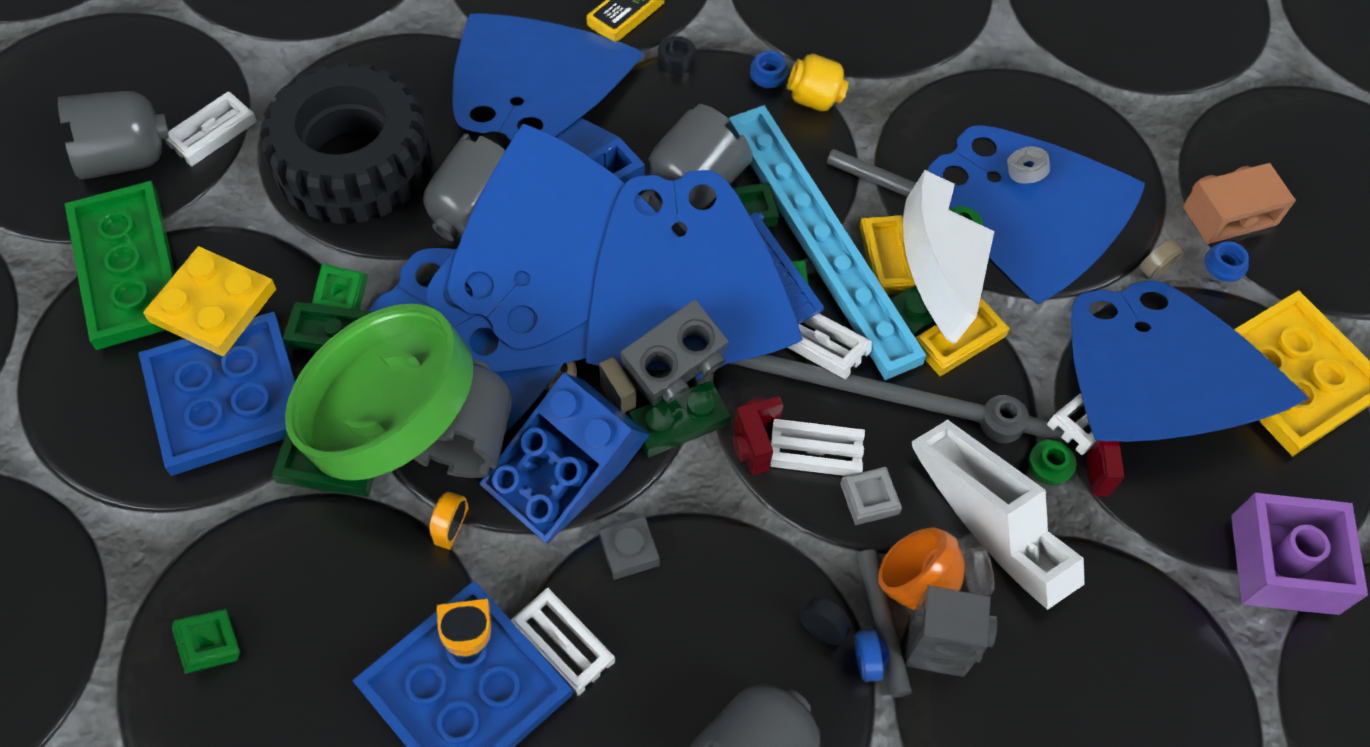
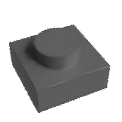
(629, 548)

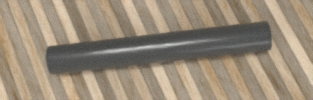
(870, 172)
(884, 623)

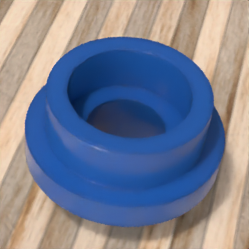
(769, 69)
(1227, 261)

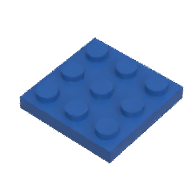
(218, 404)
(464, 700)

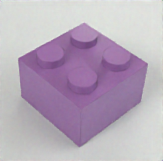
(1298, 554)

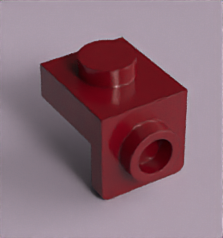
(751, 438)

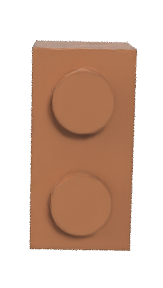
(1238, 202)

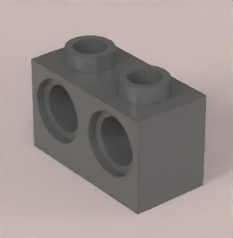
(666, 345)
(949, 631)

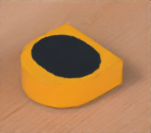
(447, 519)
(464, 626)

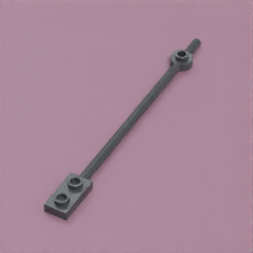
(989, 416)

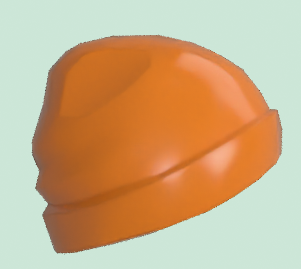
(919, 561)

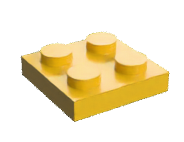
(210, 301)

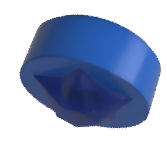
(871, 655)

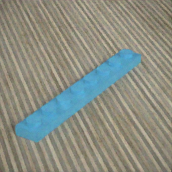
(828, 245)

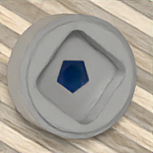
(1028, 165)

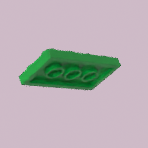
(119, 261)

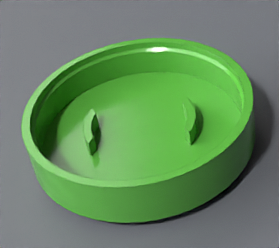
(379, 392)

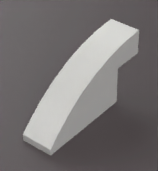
(945, 255)
(1001, 512)

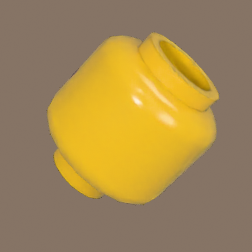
(817, 82)

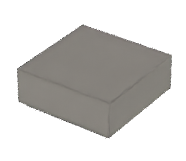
(870, 495)

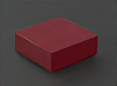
(1105, 467)

